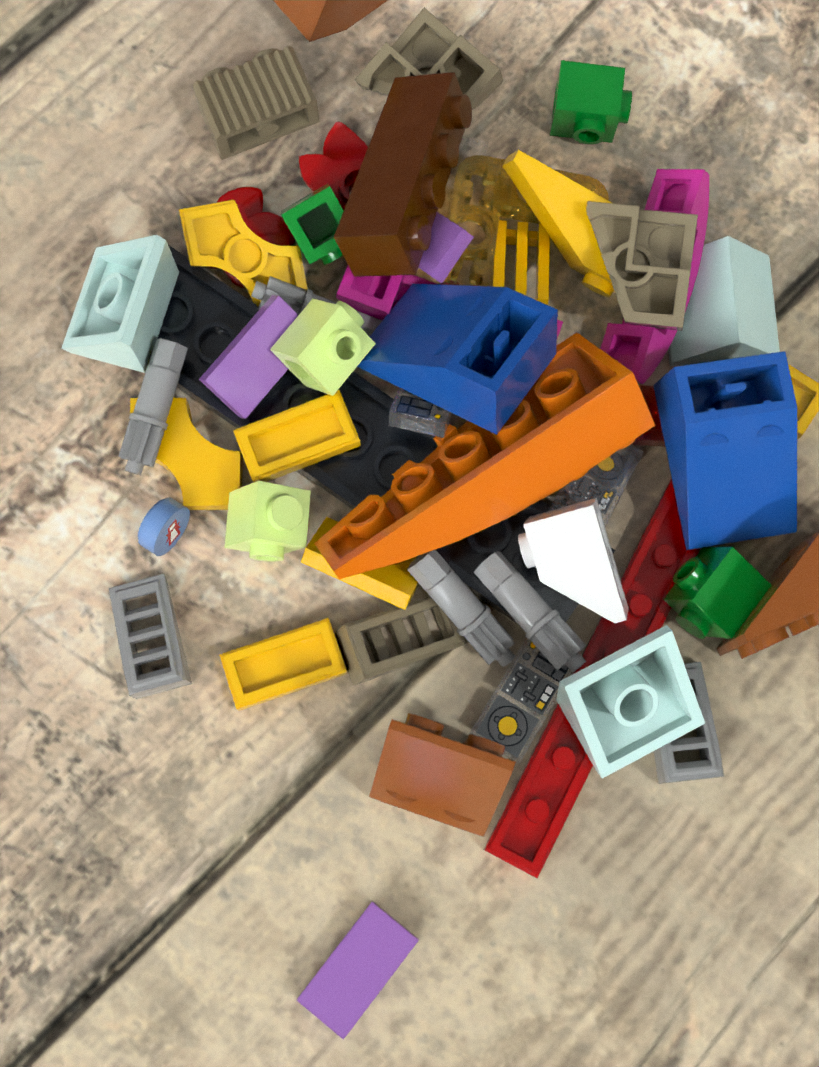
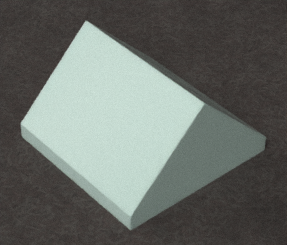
(123, 303)
(729, 307)
(631, 702)

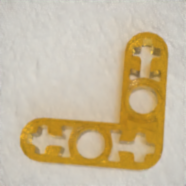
(496, 201)

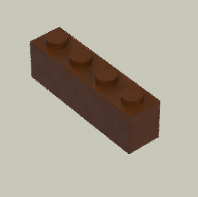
(404, 176)

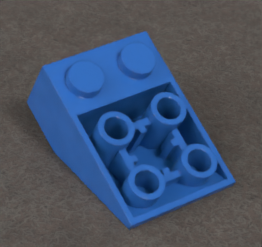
(465, 348)
(731, 448)

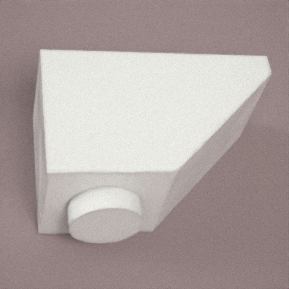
(575, 557)

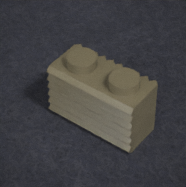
(256, 101)

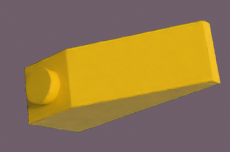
(561, 210)

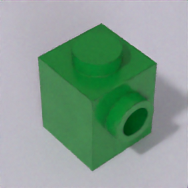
(589, 102)
(314, 224)
(715, 592)

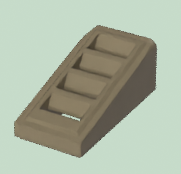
(357, 657)

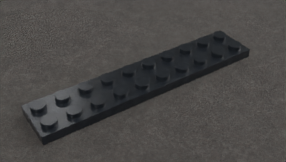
(207, 318)

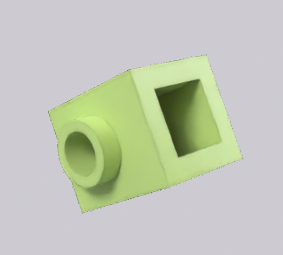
(324, 345)
(267, 520)

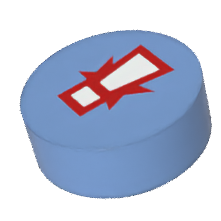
(163, 526)

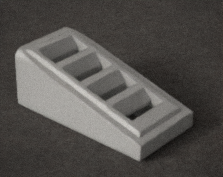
(158, 681)
(706, 741)

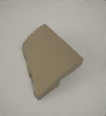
(431, 49)
(646, 260)

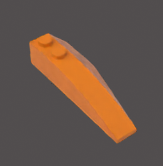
(474, 479)

